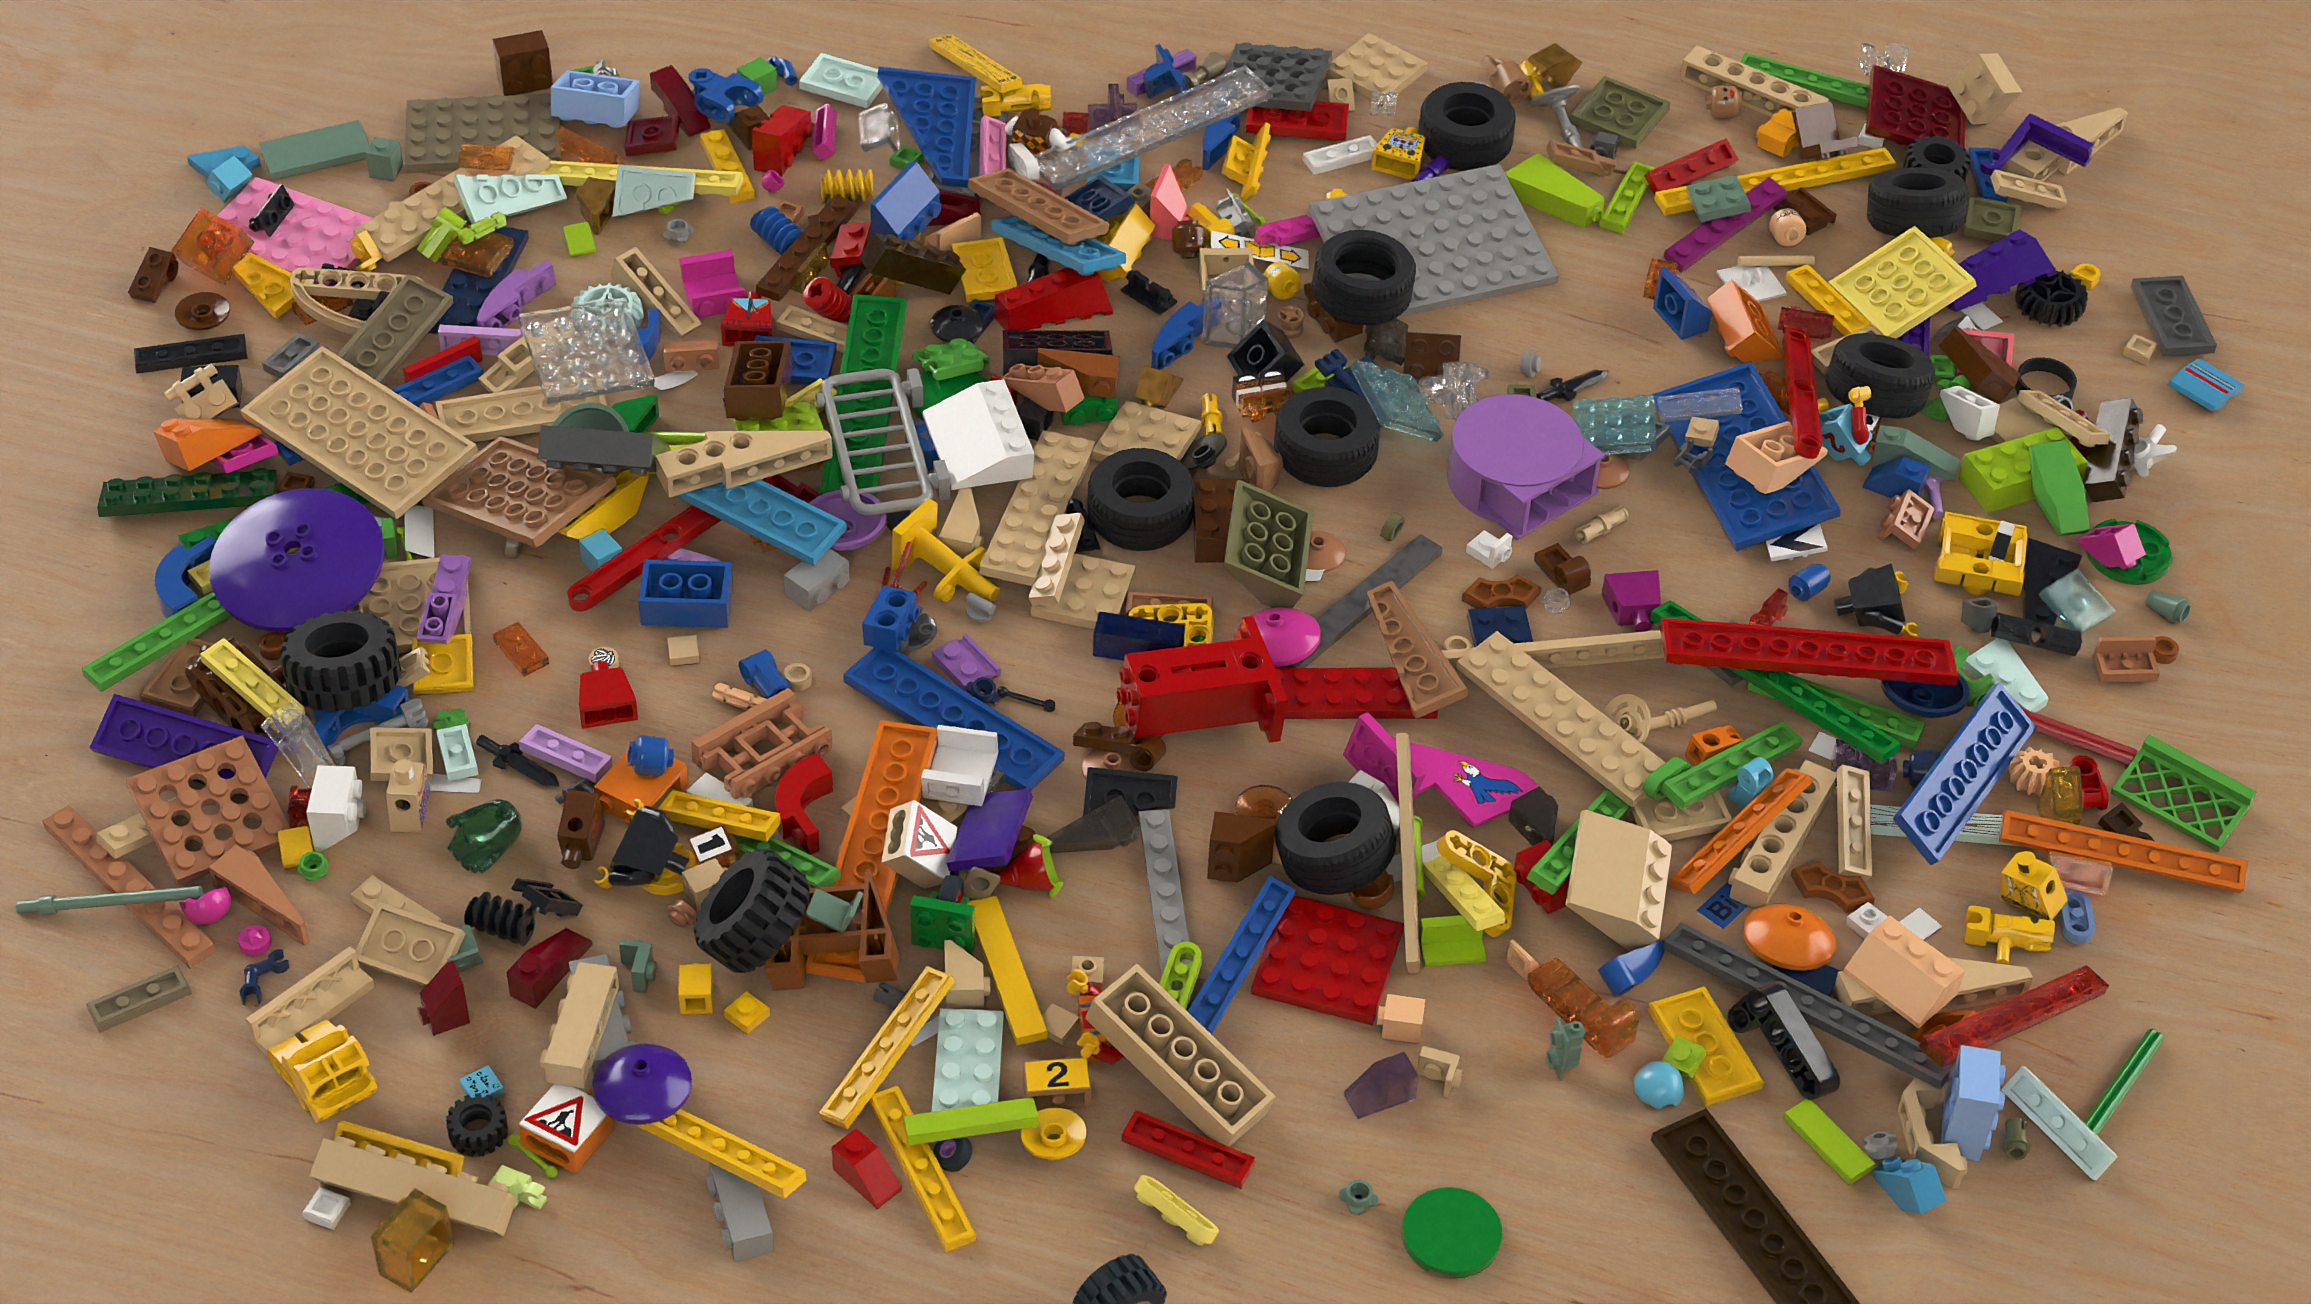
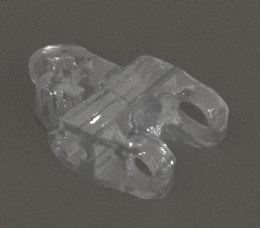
(1453, 387)

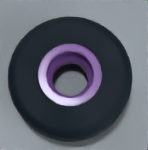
(958, 1158)

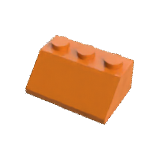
(1743, 325)

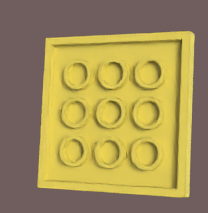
(1903, 283)

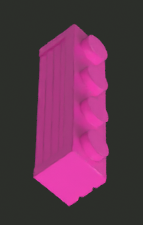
(824, 132)

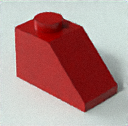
(865, 1168)

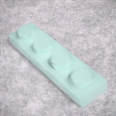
(2059, 1123)

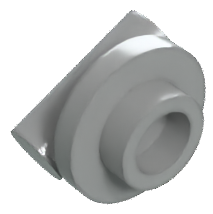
(979, 609)

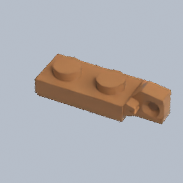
(1579, 158)

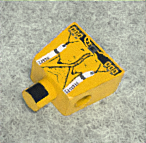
(2032, 886)

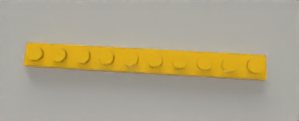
(1794, 176)

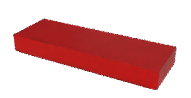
(468, 347)

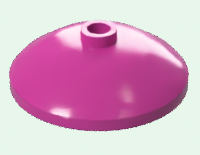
(1287, 633)

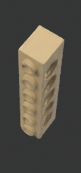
(1758, 89)
(1781, 840)

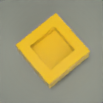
(747, 1012)

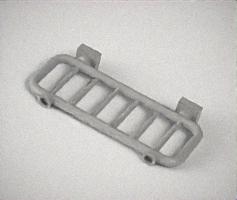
(914, 390)

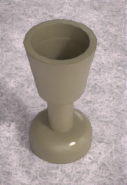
(1209, 68)

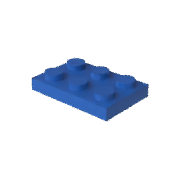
(809, 358)

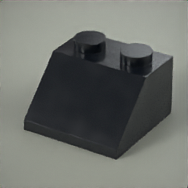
(1265, 350)

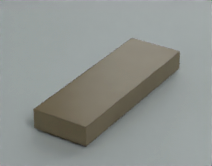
(138, 998)

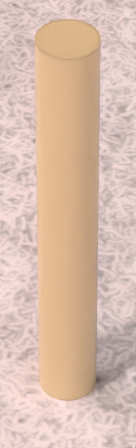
(1795, 260)

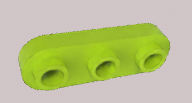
(1182, 974)

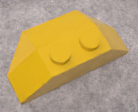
(611, 510)

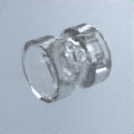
(1383, 103)

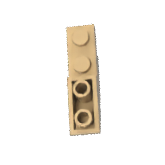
(511, 368)

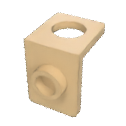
(1340, 91)

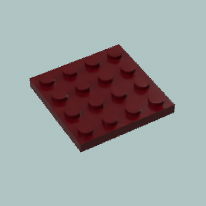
(1911, 108)

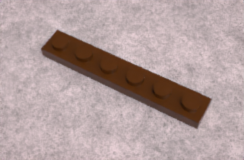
(822, 229)

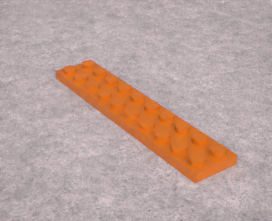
(888, 781)

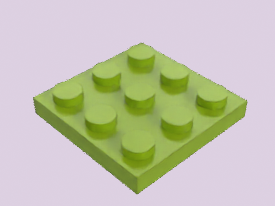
(796, 417)

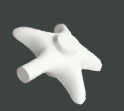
(2149, 452)

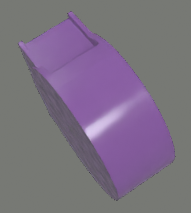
(1520, 462)

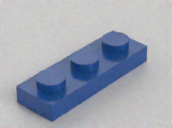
(1983, 181)

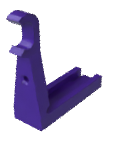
(2045, 135)

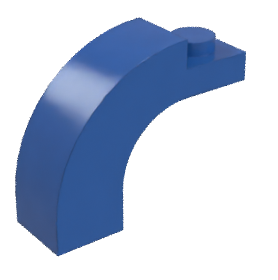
(173, 577)
(332, 724)

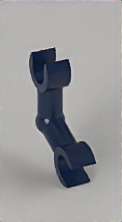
(254, 970)

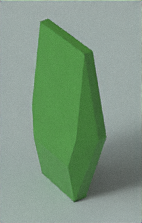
(2059, 487)

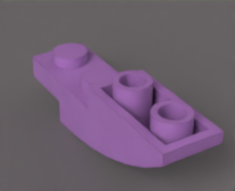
(512, 293)
(445, 601)

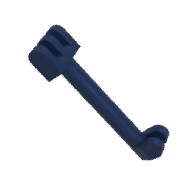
(1333, 364)

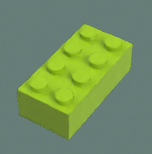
(2002, 472)

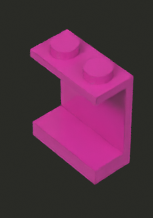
(710, 282)

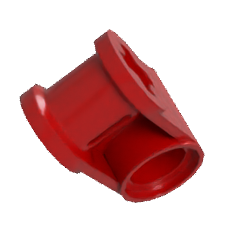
(2093, 789)

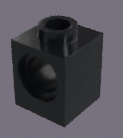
(1034, 418)

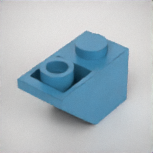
(1910, 1184)

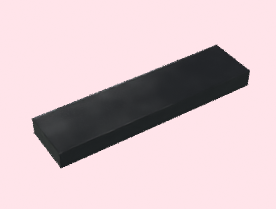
(190, 353)

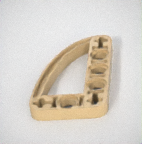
(302, 292)

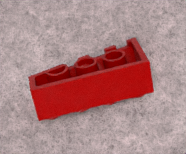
(1052, 300)

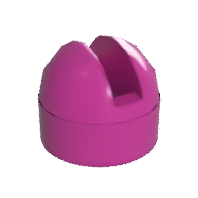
(772, 181)

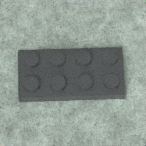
(2173, 316)

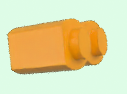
(1778, 134)

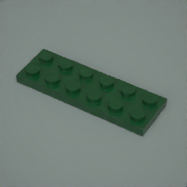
(185, 493)

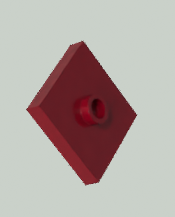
(652, 135)

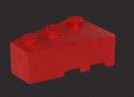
(780, 139)

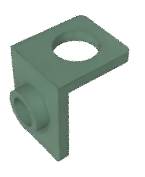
(832, 910)
(468, 953)

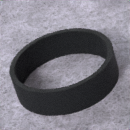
(2047, 365)

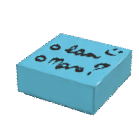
(483, 1082)

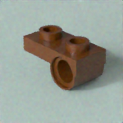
(152, 274)
(1563, 570)

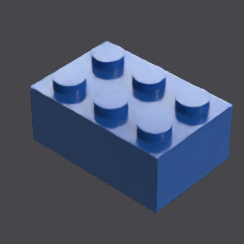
(685, 593)

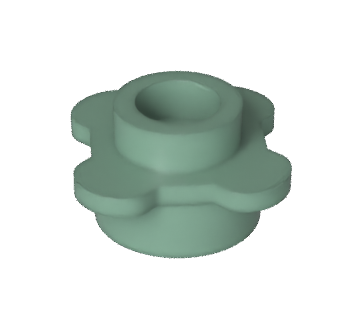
(1361, 1189)

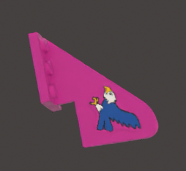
(1470, 785)

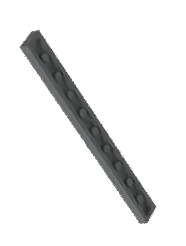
(1813, 1005)

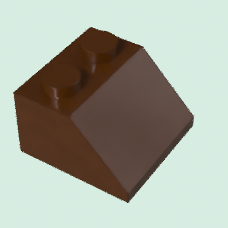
(1239, 846)

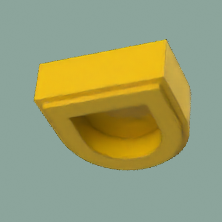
(2087, 274)

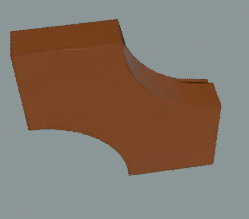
(1493, 594)
(1845, 891)

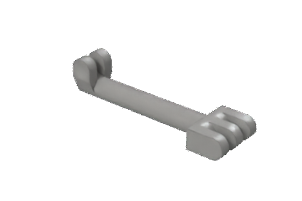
(412, 715)

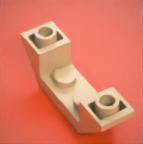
(1920, 1141)

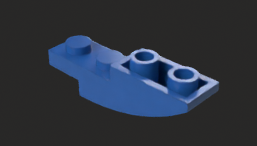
(1177, 335)

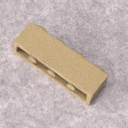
(580, 1025)

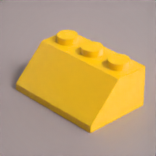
(1128, 234)

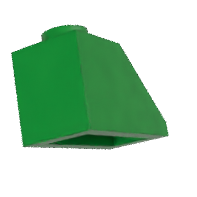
(638, 412)

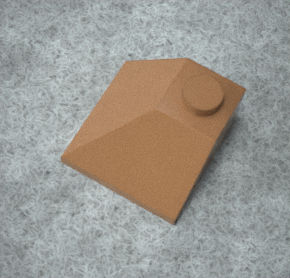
(1259, 460)

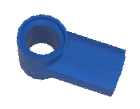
(763, 673)

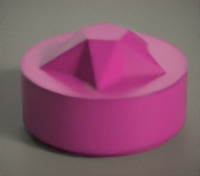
(254, 940)

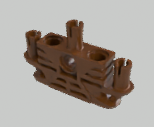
(226, 701)

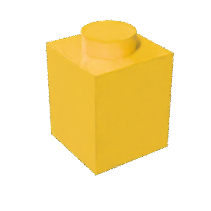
(695, 989)

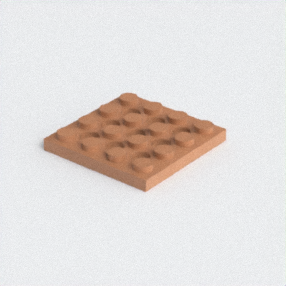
(205, 765)

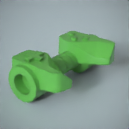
(1936, 408)
(1977, 687)

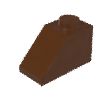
(745, 121)

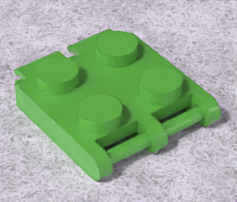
(951, 359)

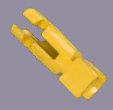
(1027, 97)
(2007, 932)

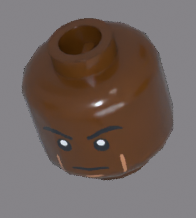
(1188, 238)

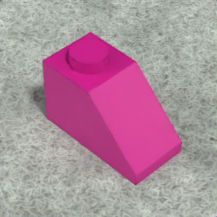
(2114, 545)

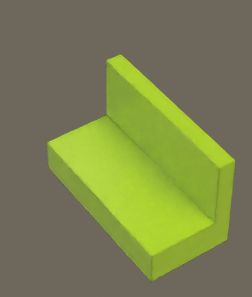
(1450, 941)

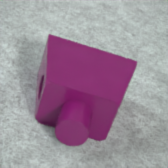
(1632, 597)

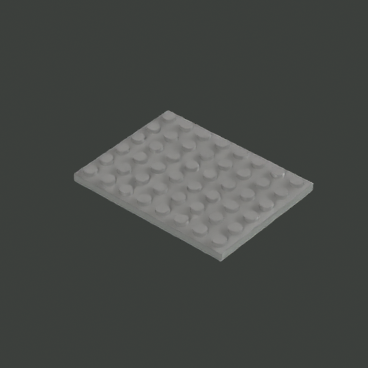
(1460, 229)

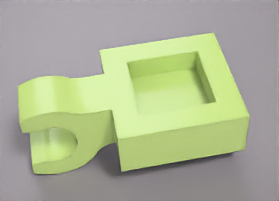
(521, 1187)

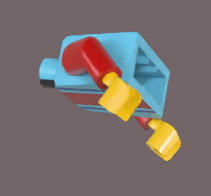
(1845, 427)

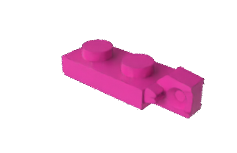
(1287, 231)

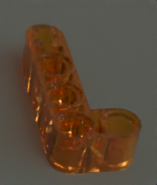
(1606, 1027)

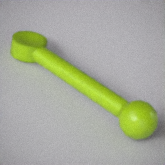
(1260, 220)
(401, 534)
(550, 1171)

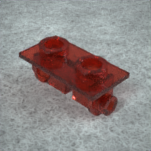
(1817, 322)

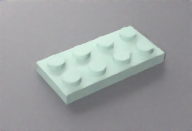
(967, 1058)

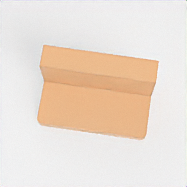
(960, 231)

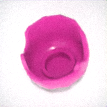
(207, 908)

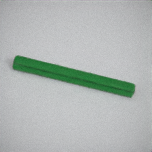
(2123, 1080)

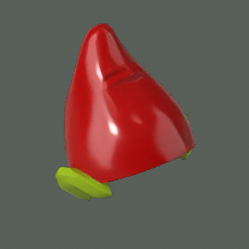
(1033, 869)

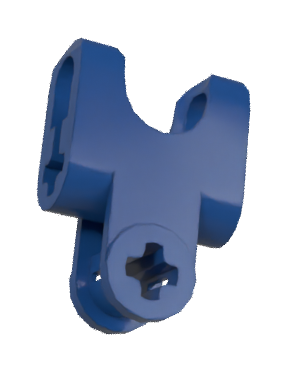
(718, 94)

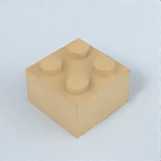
(1984, 88)

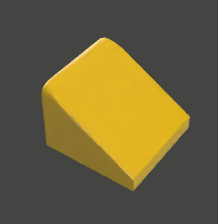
(294, 845)

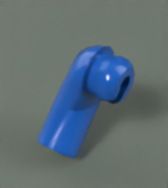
(784, 68)

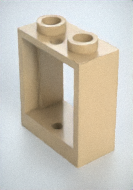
(1213, 263)

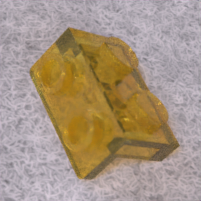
(811, 267)

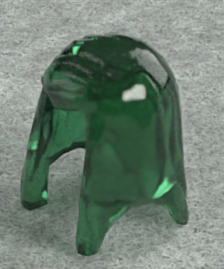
(484, 834)

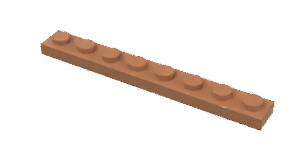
(120, 876)

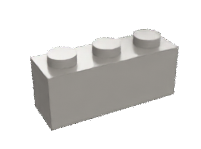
(742, 1213)

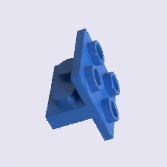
(1163, 75)

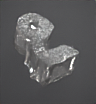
(1893, 58)

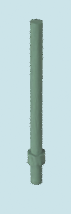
(51, 904)

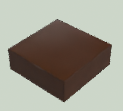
(295, 481)

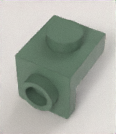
(641, 957)

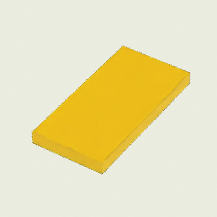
(1726, 1066)

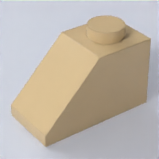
(969, 979)

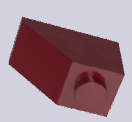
(444, 1001)

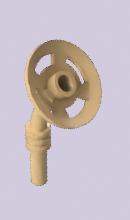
(1636, 725)

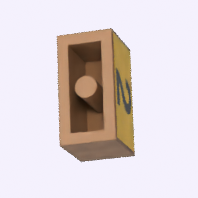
(1058, 1083)

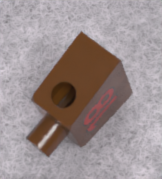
(580, 827)

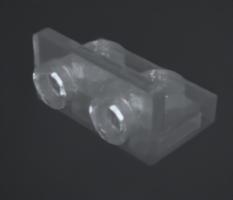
(879, 127)

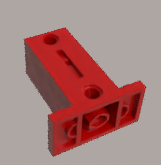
(1203, 687)

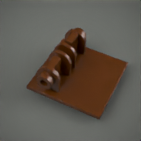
(1428, 352)

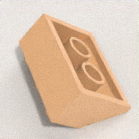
(1905, 972)

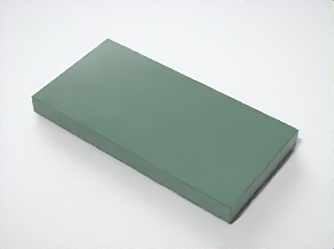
(314, 150)

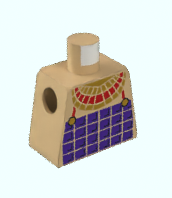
(411, 784)

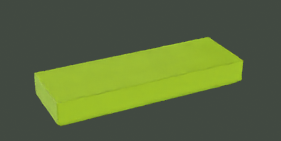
(1828, 1141)

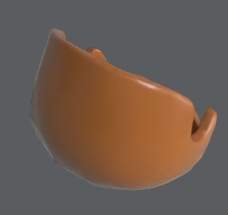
(1375, 894)

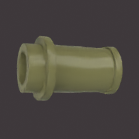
(2016, 1144)

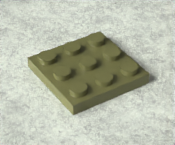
(1620, 111)

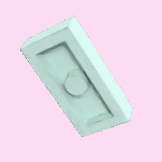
(457, 752)

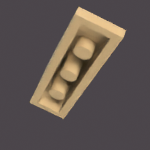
(636, 272)

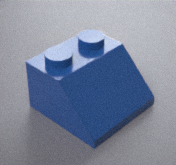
(1680, 306)

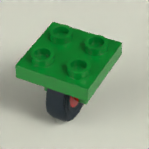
(943, 917)

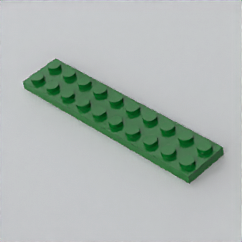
(870, 344)

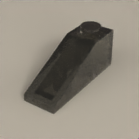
(1098, 830)

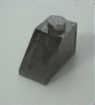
(1534, 816)

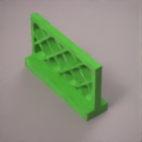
(2194, 777)

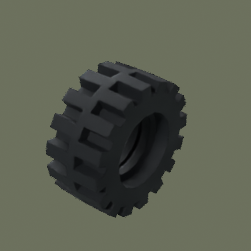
(478, 1140)

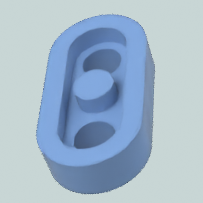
(2077, 922)

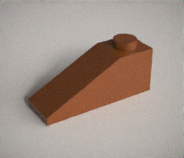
(1095, 372)

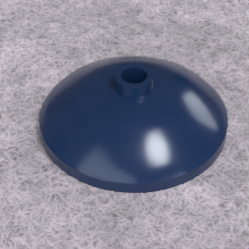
(1927, 699)

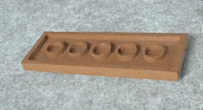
(1038, 206)

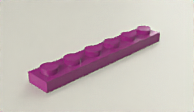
(1717, 231)

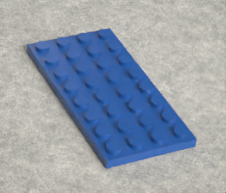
(1741, 510)

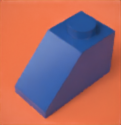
(1897, 477)

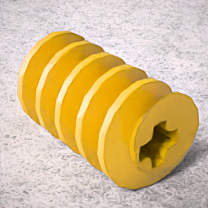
(847, 185)

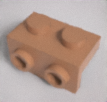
(2126, 659)

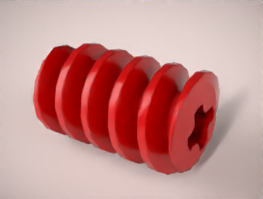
(828, 299)

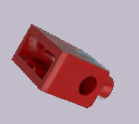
(746, 319)

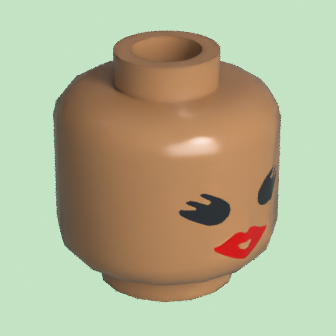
(1724, 101)

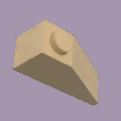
(962, 525)

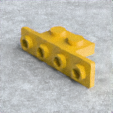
(1245, 161)

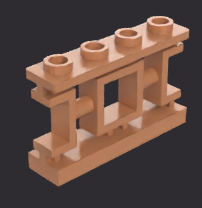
(751, 728)

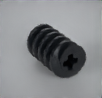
(500, 918)

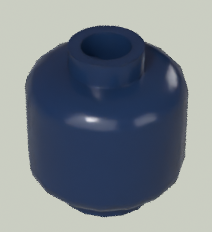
(1918, 765)

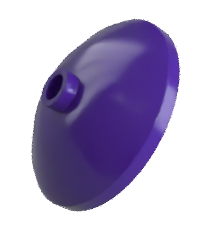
(642, 1084)

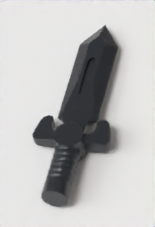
(1567, 389)
(517, 761)

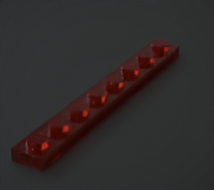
(2014, 1015)

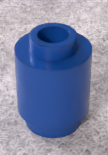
(1809, 581)

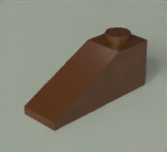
(1979, 365)

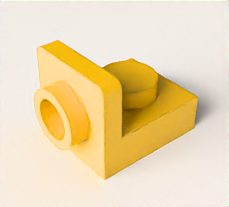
(366, 251)

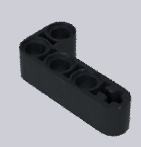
(1789, 1037)

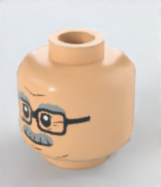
(1787, 227)

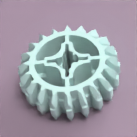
(610, 292)

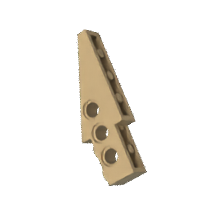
(2040, 163)
(739, 458)
(1980, 985)

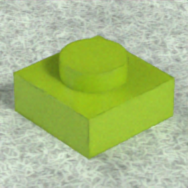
(1685, 1056)

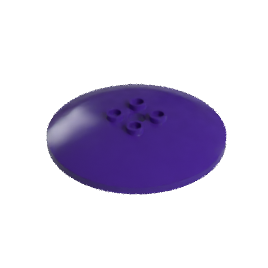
(279, 590)

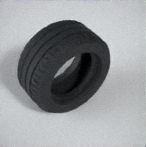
(1360, 300)

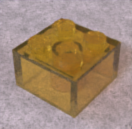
(412, 1240)

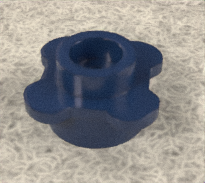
(984, 685)

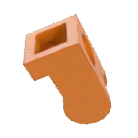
(1710, 743)

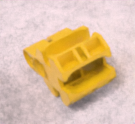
(324, 1070)

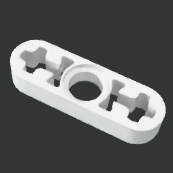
(1023, 161)

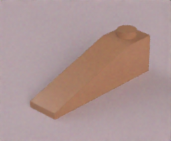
(257, 891)

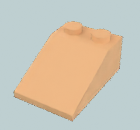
(1769, 458)

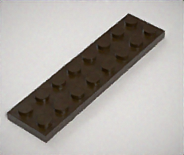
(1749, 1213)

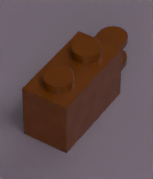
(1335, 328)

